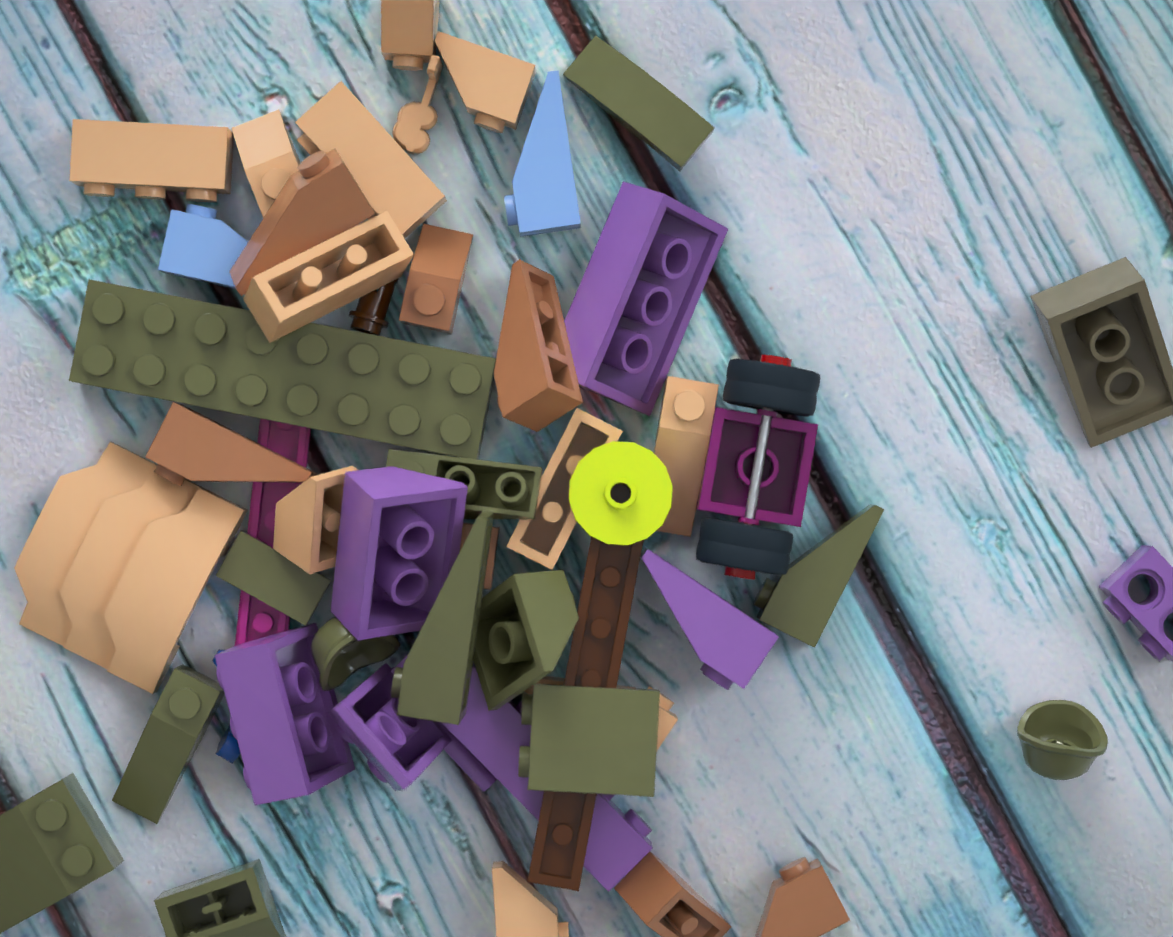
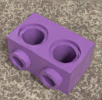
(1150, 613)

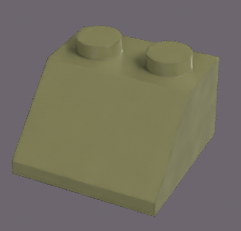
(522, 633)

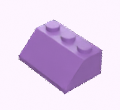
(394, 548)
(282, 716)

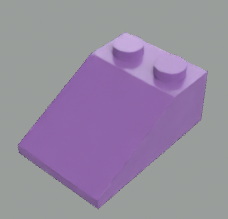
(719, 633)
(394, 744)

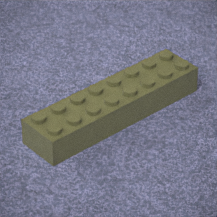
(305, 379)

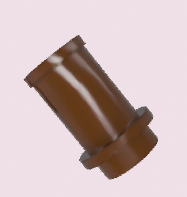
(372, 310)

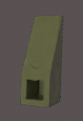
(491, 485)

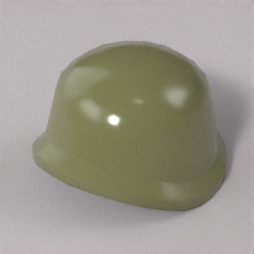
(341, 654)
(1060, 739)

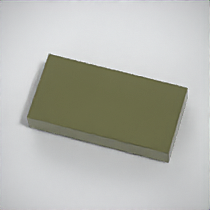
(273, 578)

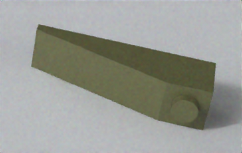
(440, 663)

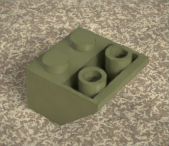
(222, 906)

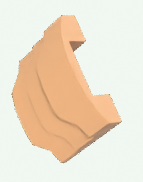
(122, 563)

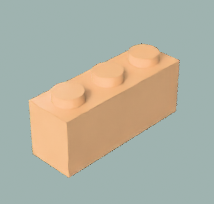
(373, 157)
(151, 159)
(328, 276)
(554, 520)

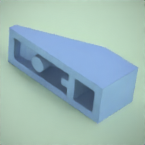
(544, 175)
(200, 246)

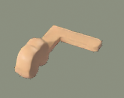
(418, 116)

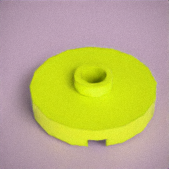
(614, 521)

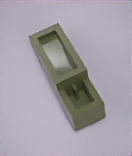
(639, 102)

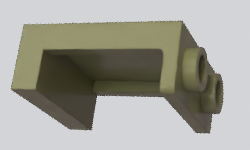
(590, 739)

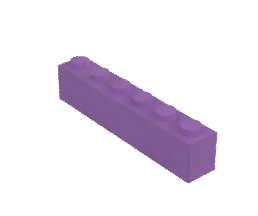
(495, 738)

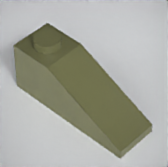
(815, 581)
(168, 742)

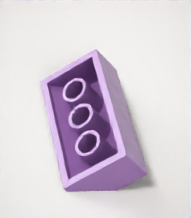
(639, 295)

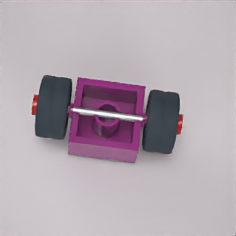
(757, 466)

